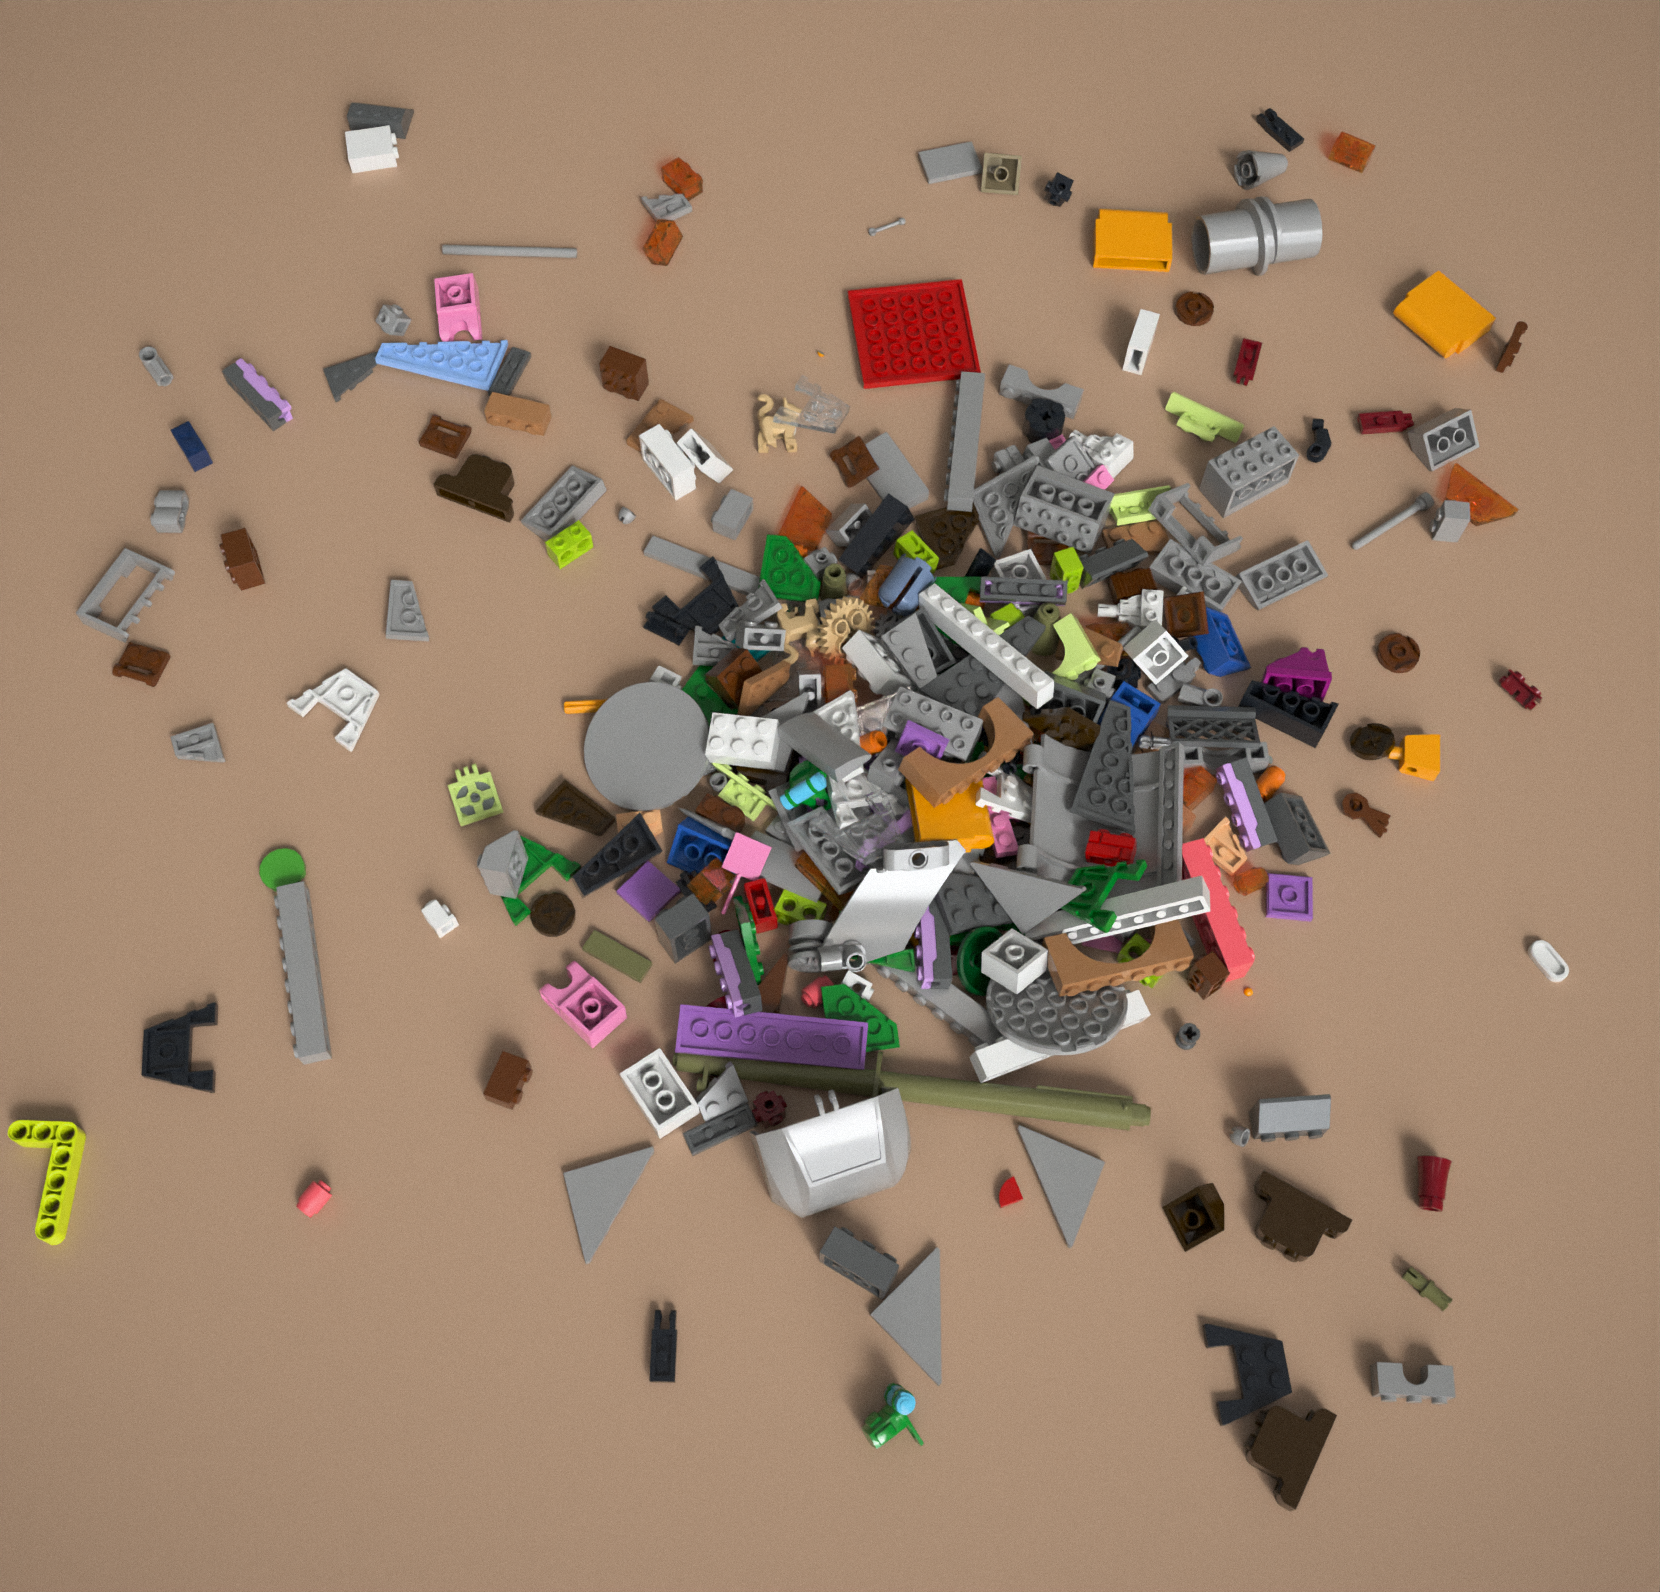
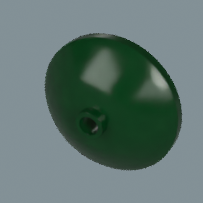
(970, 958)

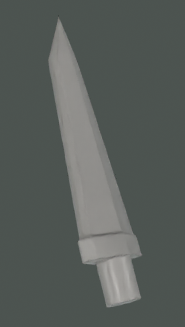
(722, 830)

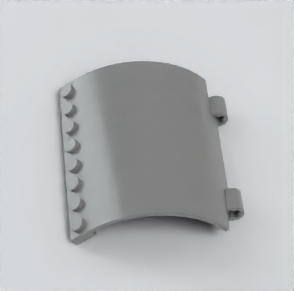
(1061, 837)

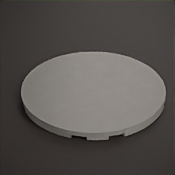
(647, 746)
(1057, 1024)

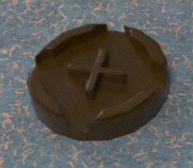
(1372, 741)
(553, 914)

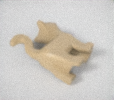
(771, 431)
(800, 627)

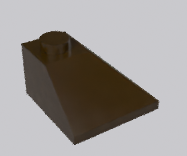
(1196, 1215)

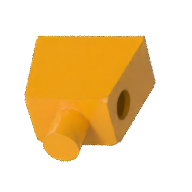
(1418, 755)

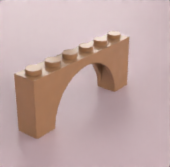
(941, 779)
(1077, 973)

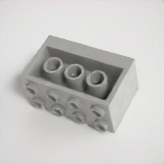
(1248, 472)
(1063, 509)
(942, 719)

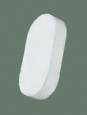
(1548, 961)

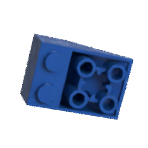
(1142, 706)

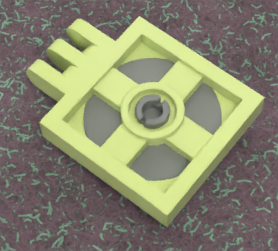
(474, 796)

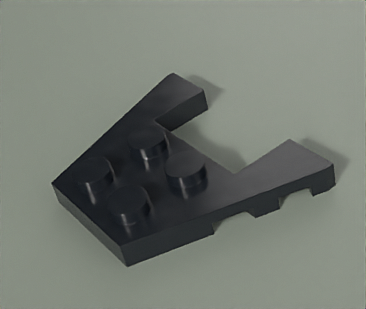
(707, 608)
(169, 1050)
(1259, 1368)

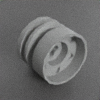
(804, 939)

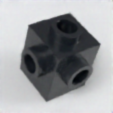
(1058, 190)
(1126, 671)

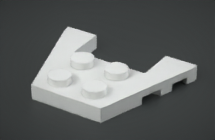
(346, 697)
(852, 795)
(1012, 795)

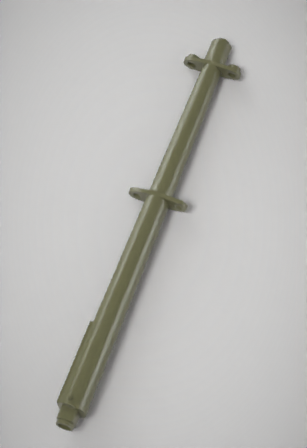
(1039, 1103)

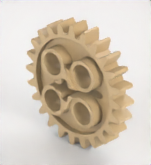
(841, 625)

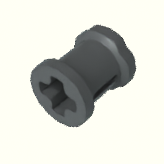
(1193, 1033)

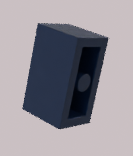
(191, 446)

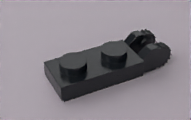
(1279, 130)
(663, 1350)

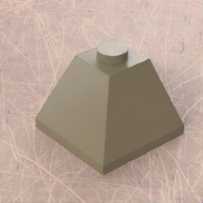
(1001, 173)

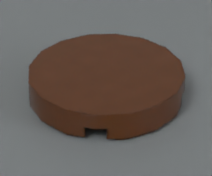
(1194, 308)
(1398, 653)

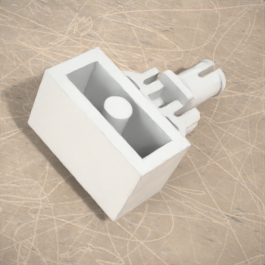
(1110, 451)
(1137, 610)

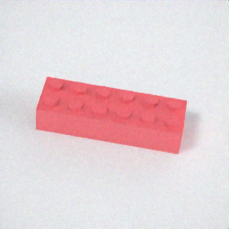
(1220, 926)

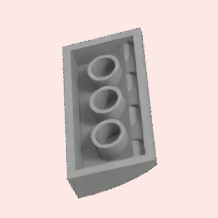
(895, 473)
(564, 503)
(1178, 568)
(1281, 575)
(823, 745)
(828, 856)
(781, 868)

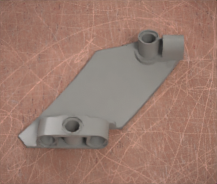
(888, 904)

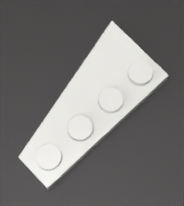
(843, 716)

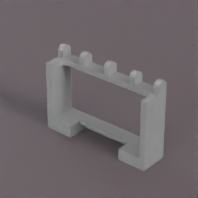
(1202, 548)
(122, 567)

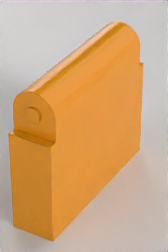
(1132, 240)
(1444, 315)
(949, 821)

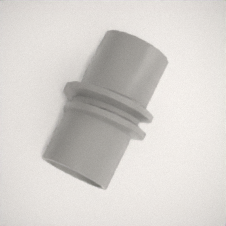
(1256, 235)

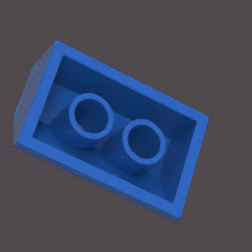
(1221, 647)
(697, 846)

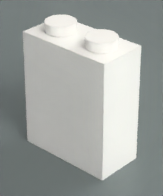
(371, 149)
(1141, 342)
(705, 456)

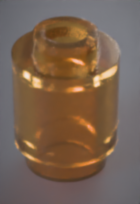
(1250, 881)

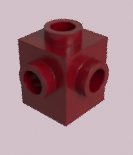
(772, 1116)

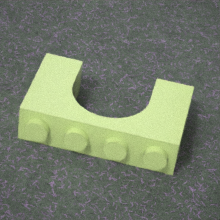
(1079, 651)

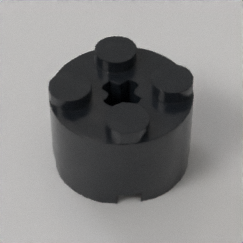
(1043, 420)

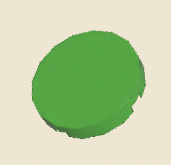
(282, 868)

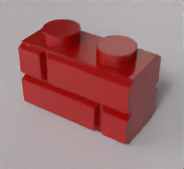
(1110, 848)
(760, 905)

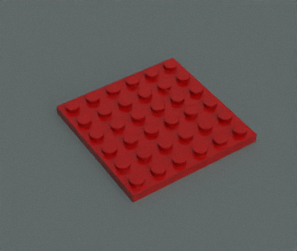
(912, 333)

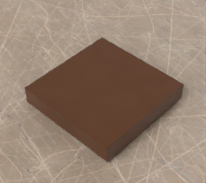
(1186, 615)

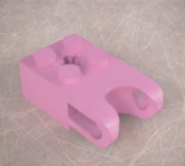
(458, 306)
(585, 1005)

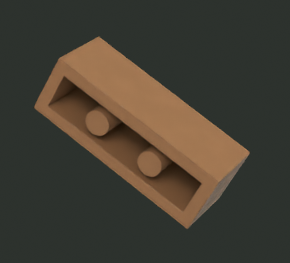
(517, 414)

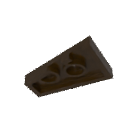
(576, 810)

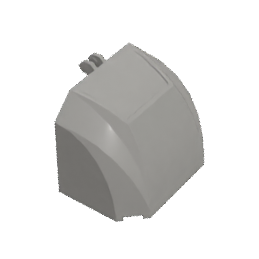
(836, 1154)

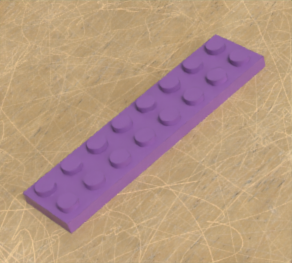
(771, 1037)

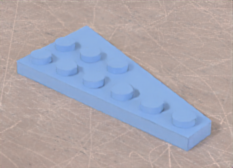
(451, 361)

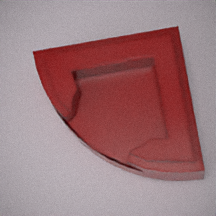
(1009, 1193)

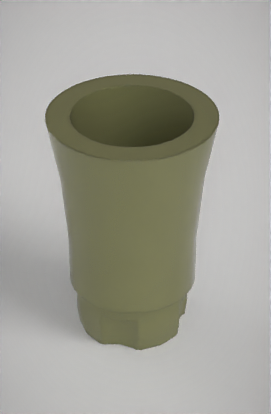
(834, 583)

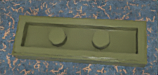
(617, 956)

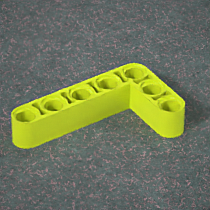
(56, 1171)

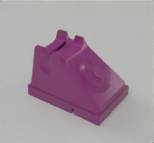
(1300, 672)

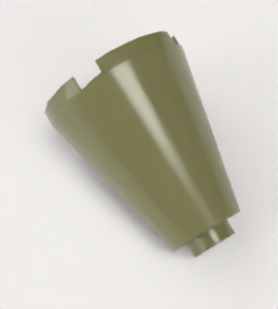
(1047, 615)

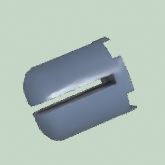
(905, 569)

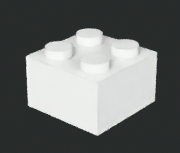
(1155, 652)
(1014, 961)

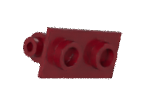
(1527, 695)

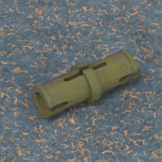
(1427, 1288)

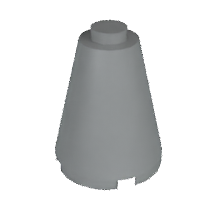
(1258, 167)

